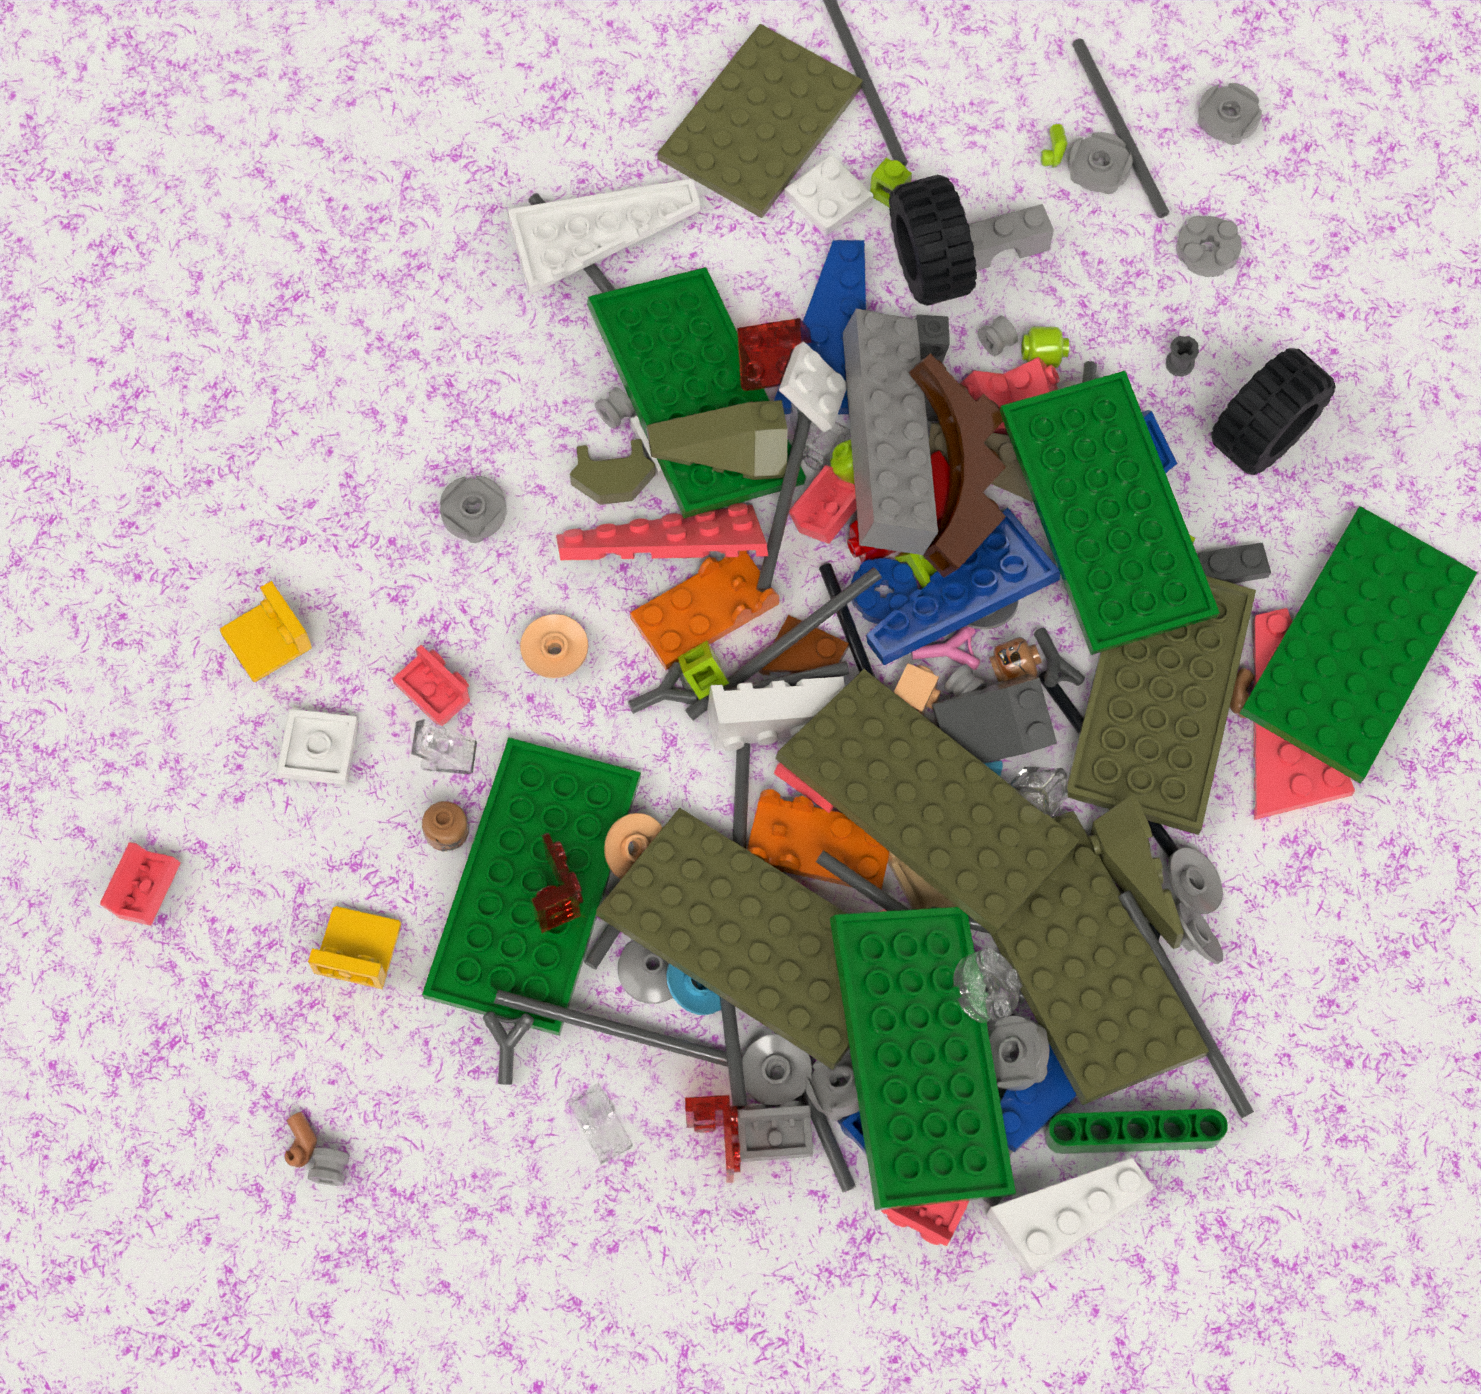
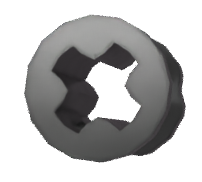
(1181, 358)

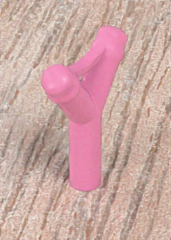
(950, 649)

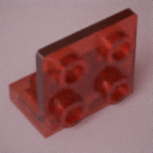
(767, 351)
(557, 904)
(711, 1111)

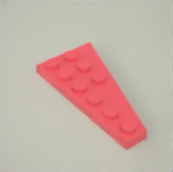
(670, 537)
(1284, 773)

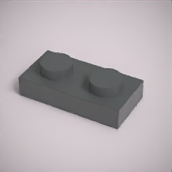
(1236, 563)

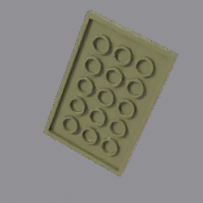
(760, 120)

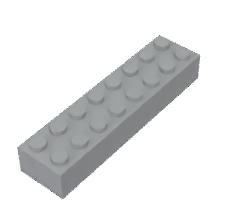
(888, 434)

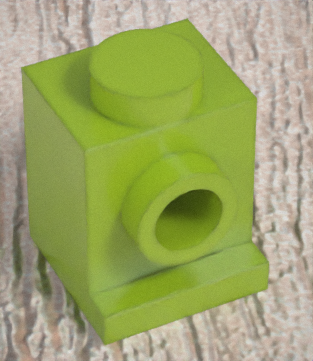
(889, 175)
(702, 669)

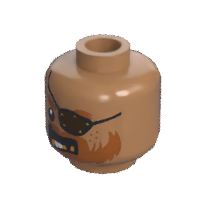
(1014, 659)
(445, 826)

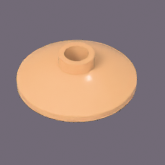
(552, 632)
(633, 828)

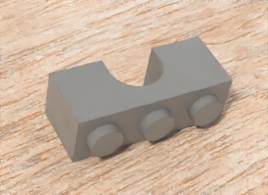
(1025, 230)

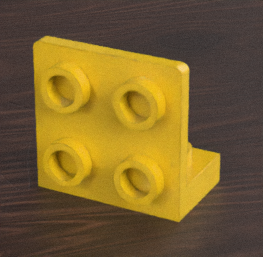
(266, 635)
(356, 947)

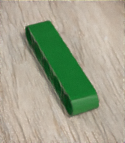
(1150, 1121)

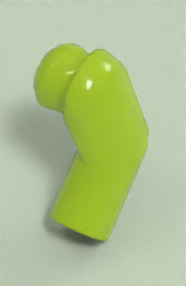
(1059, 143)

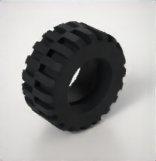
(932, 239)
(1272, 411)

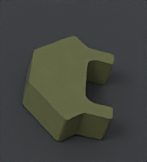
(614, 478)

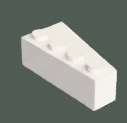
(766, 712)
(1062, 1216)

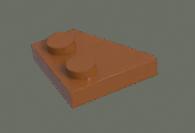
(810, 652)

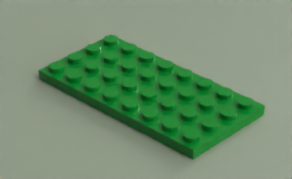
(678, 361)
(1108, 512)
(1359, 644)
(492, 925)
(919, 1060)

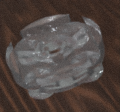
(1003, 981)

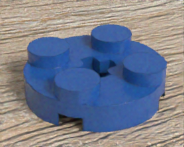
(894, 575)

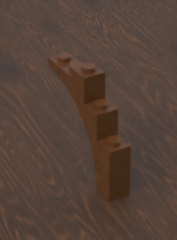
(973, 466)

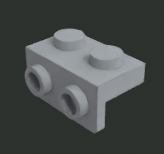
(775, 1132)

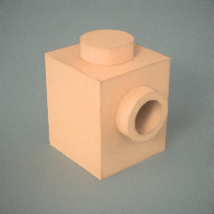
(918, 687)

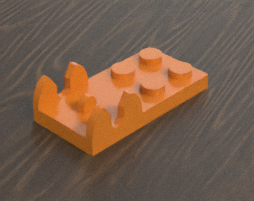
(703, 607)
(796, 833)

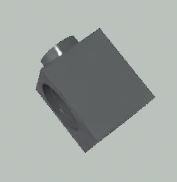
(933, 335)

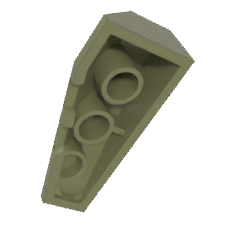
(734, 438)
(1124, 848)

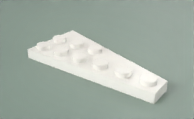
(579, 231)

